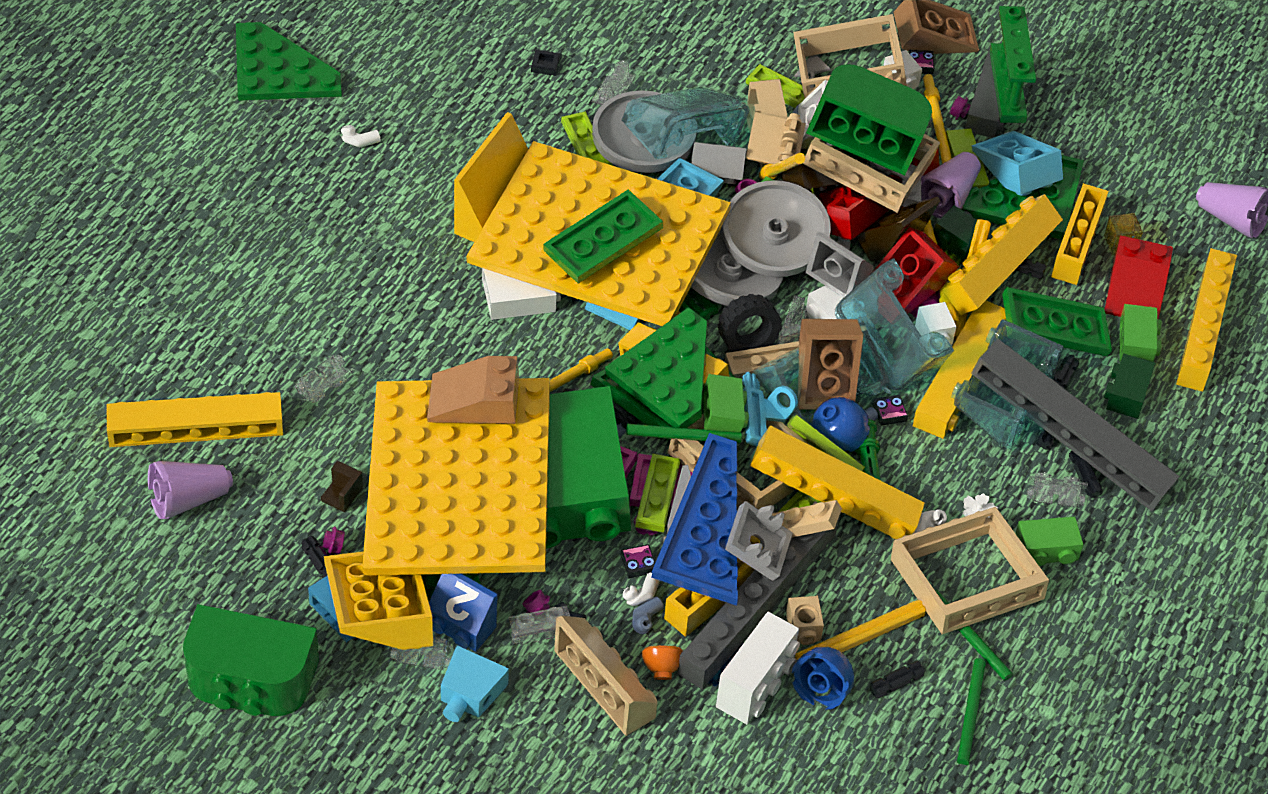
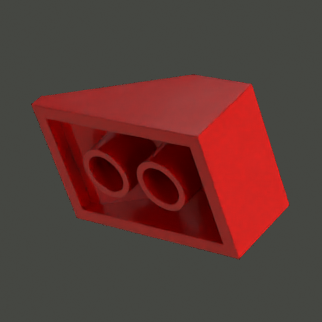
(923, 268)
(1138, 275)

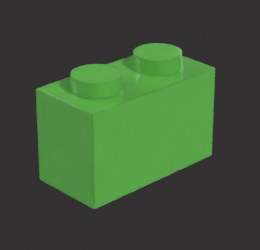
(1139, 332)
(724, 404)
(1051, 539)

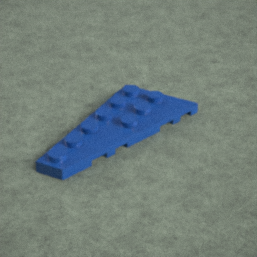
(697, 538)

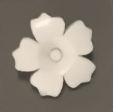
(978, 504)

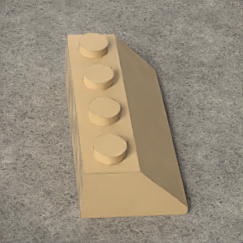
(604, 674)

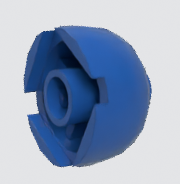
(842, 422)
(820, 671)

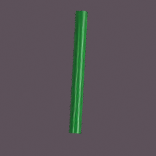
(679, 433)
(982, 648)
(971, 711)

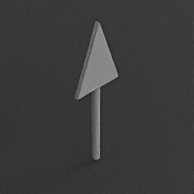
(814, 66)

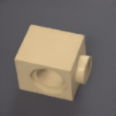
(806, 610)

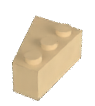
(765, 98)

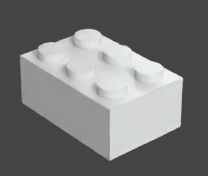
(758, 668)

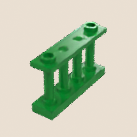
(1012, 64)

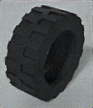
(741, 309)

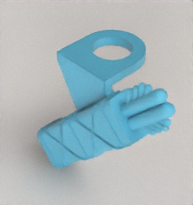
(764, 409)

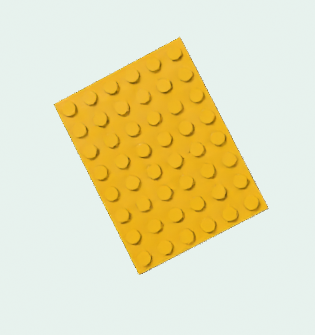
(559, 189)
(456, 491)

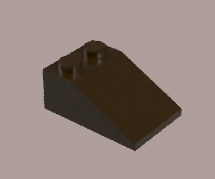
(889, 228)

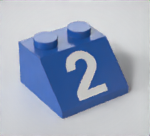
(463, 610)

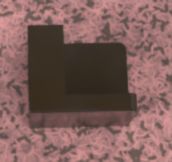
(345, 486)

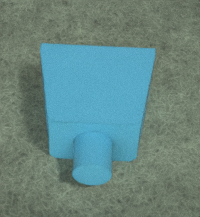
(471, 684)

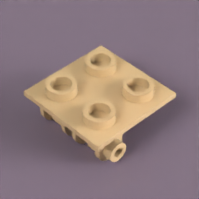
(774, 138)

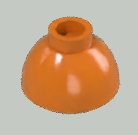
(662, 660)

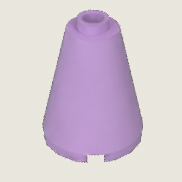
(951, 182)
(1236, 205)
(185, 485)

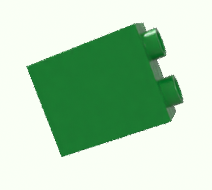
(585, 469)

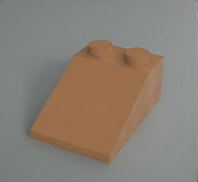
(934, 27)
(828, 360)
(476, 392)

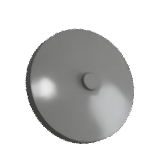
(622, 147)
(774, 227)
(726, 280)

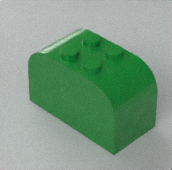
(871, 117)
(249, 661)

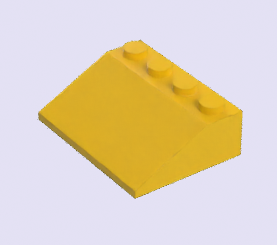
(486, 177)
(379, 607)

